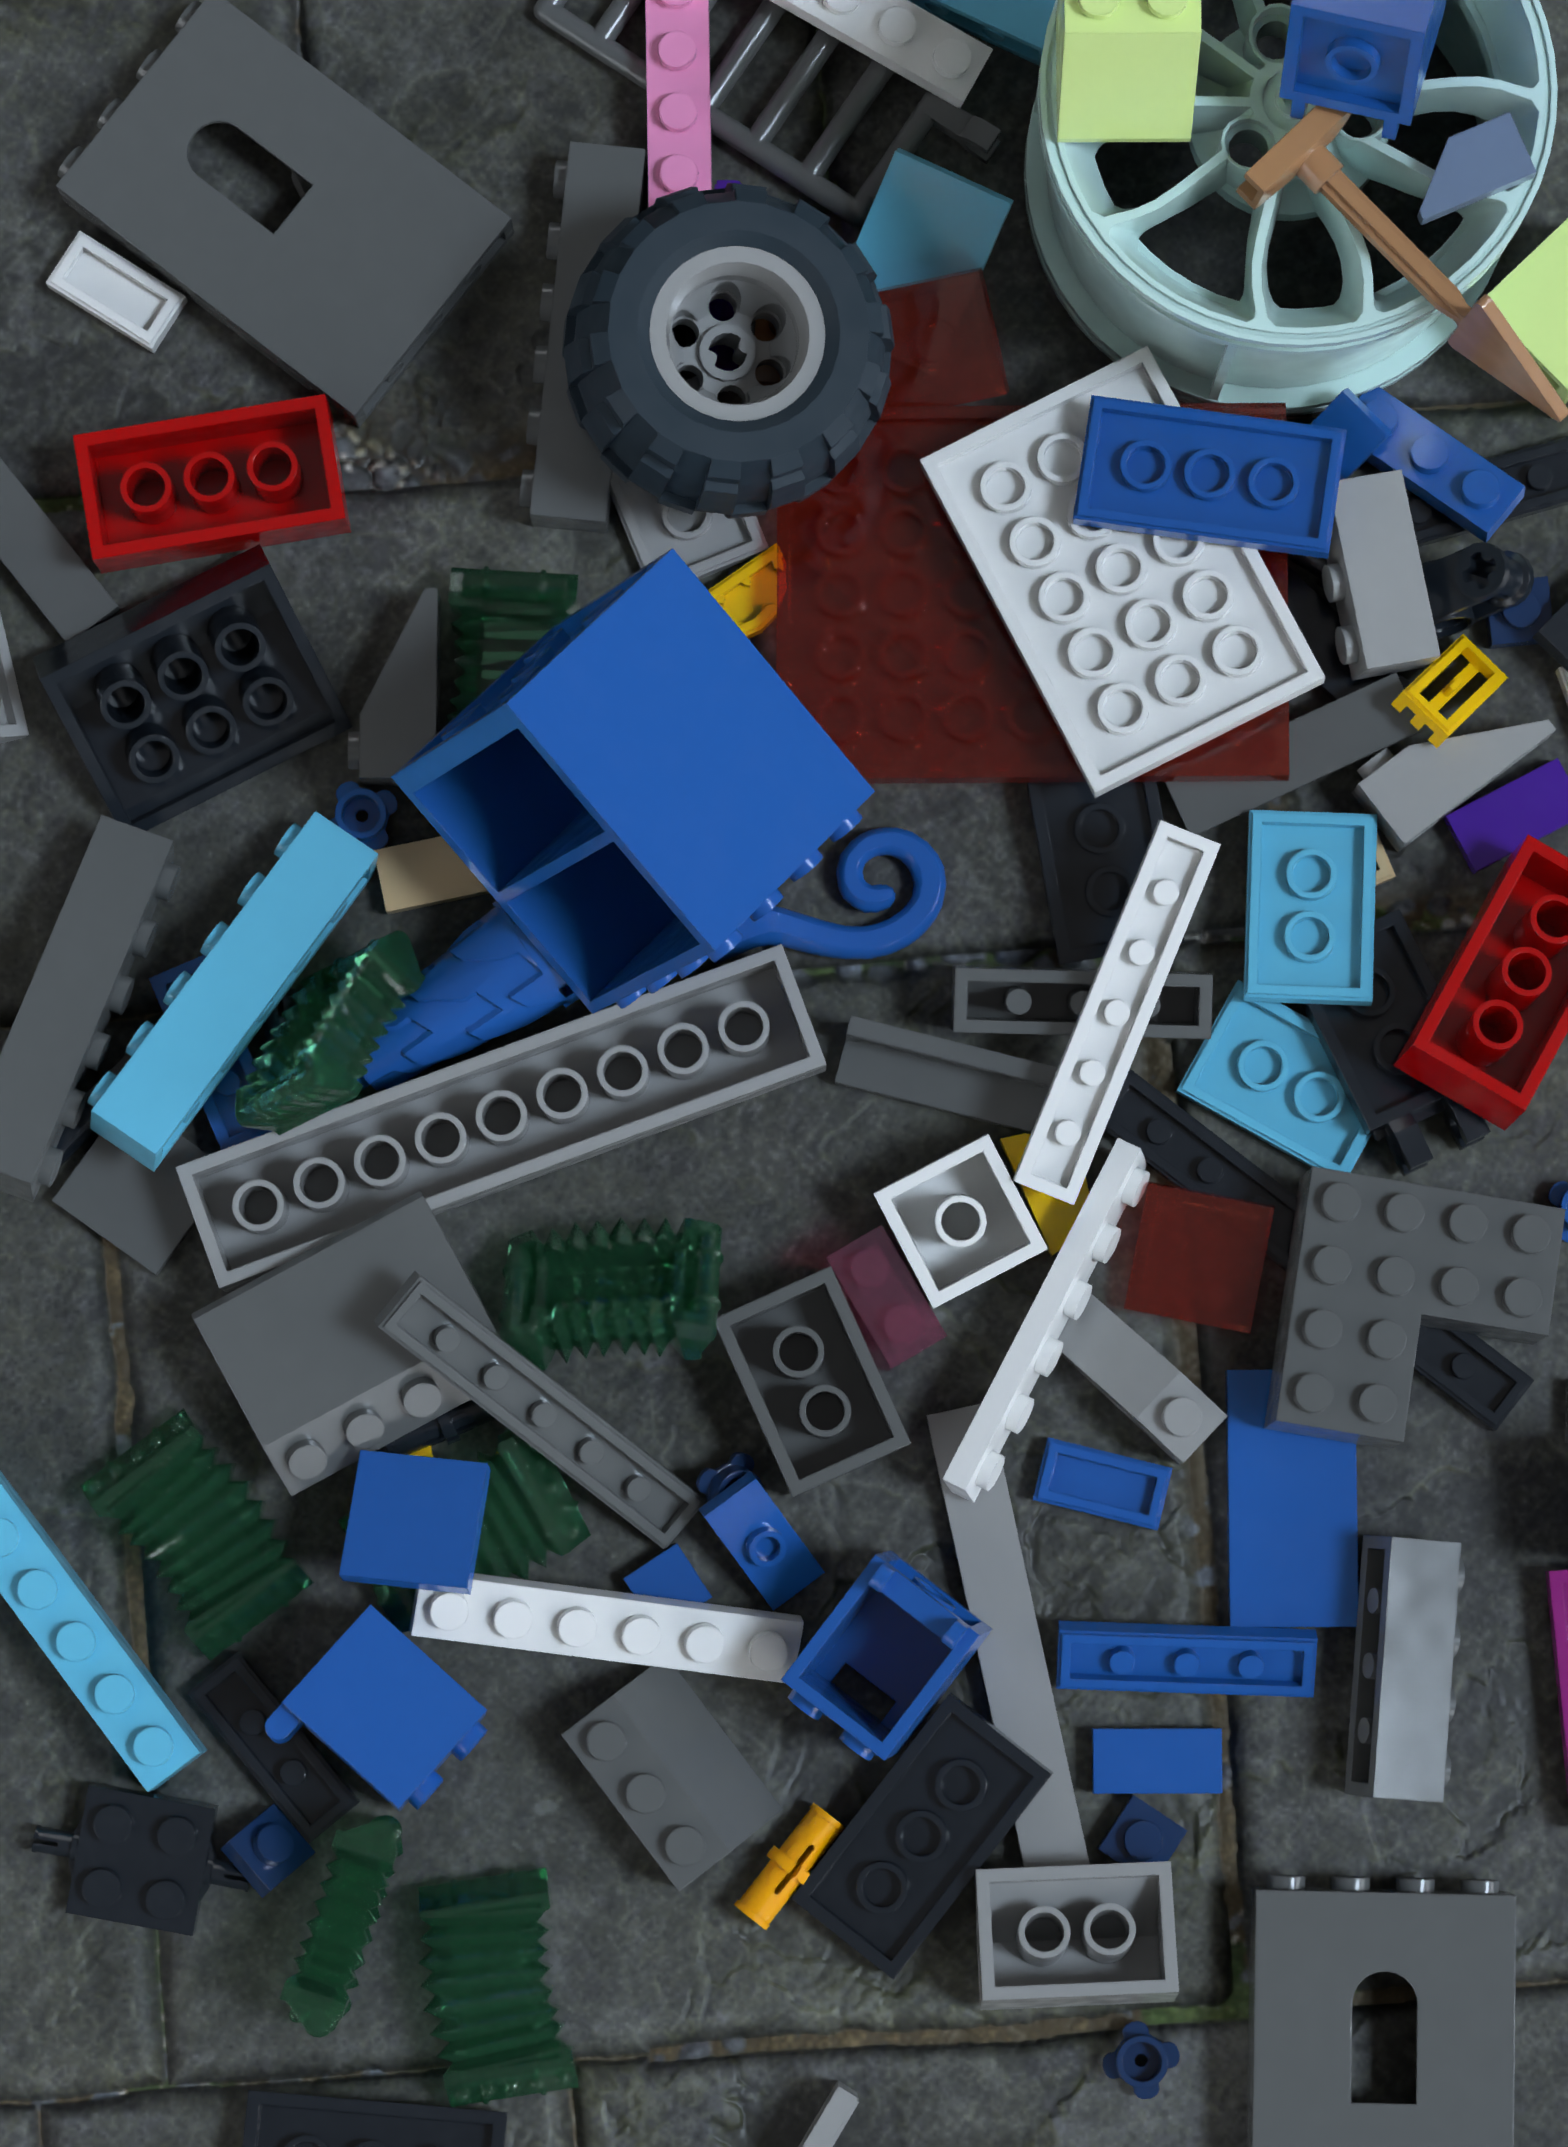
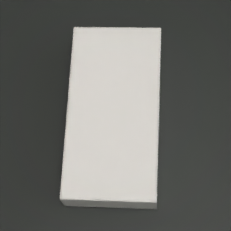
(116, 291)

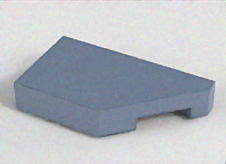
(1476, 167)

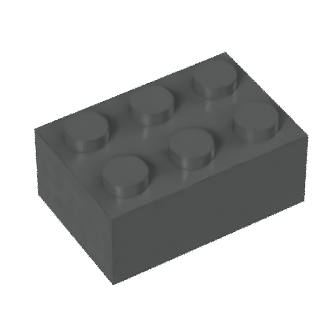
(811, 1381)

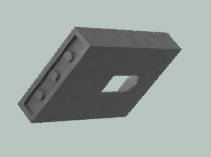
(355, 267)
(1303, 1972)

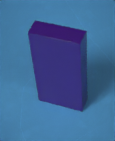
(1502, 819)

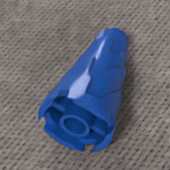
(472, 993)

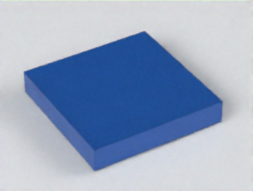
(415, 1522)

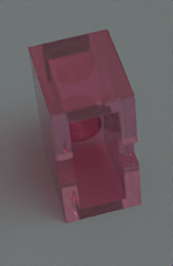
(886, 1298)

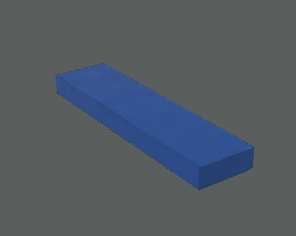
(1186, 1658)

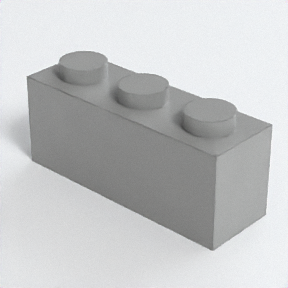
(1378, 580)

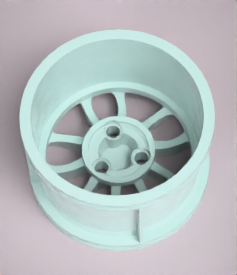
(1252, 347)

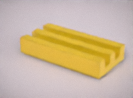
(1428, 712)

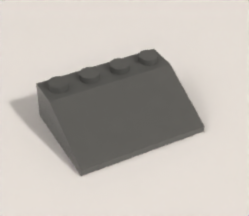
(314, 1362)

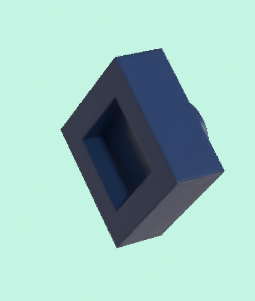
(1521, 623)
(1141, 1834)
(268, 1850)

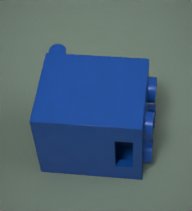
(1360, 57)
(901, 1639)
(383, 1711)

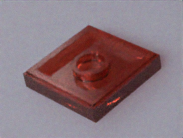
(943, 342)
(1199, 1257)

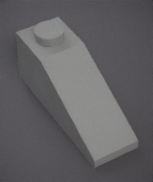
(1430, 782)
(1139, 1381)

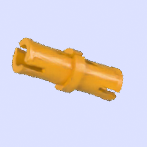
(789, 1866)

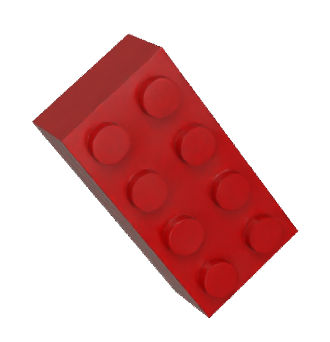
(211, 483)
(1502, 995)

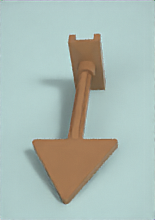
(1481, 331)

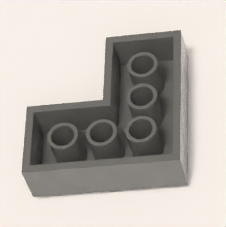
(1375, 1266)

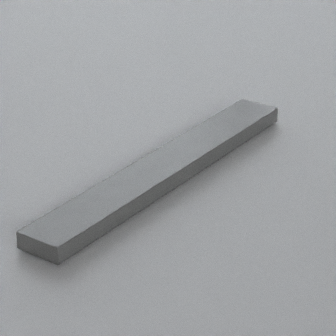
(1013, 1652)

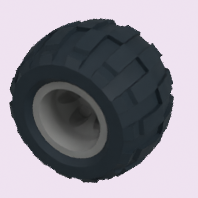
(770, 265)

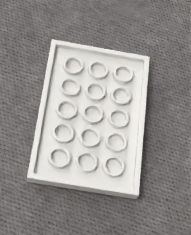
(1123, 632)

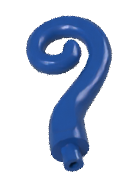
(860, 942)

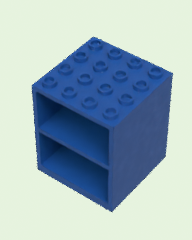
(636, 787)

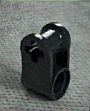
(1475, 585)

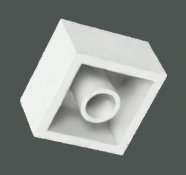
(960, 1220)

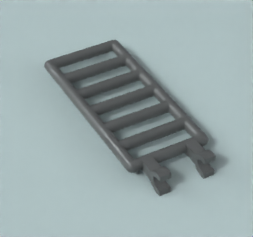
(970, 131)

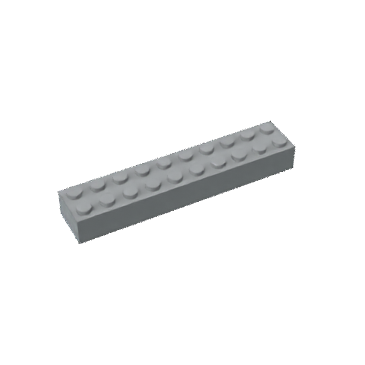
(506, 1115)

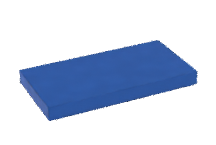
(1209, 476)
(1287, 1518)

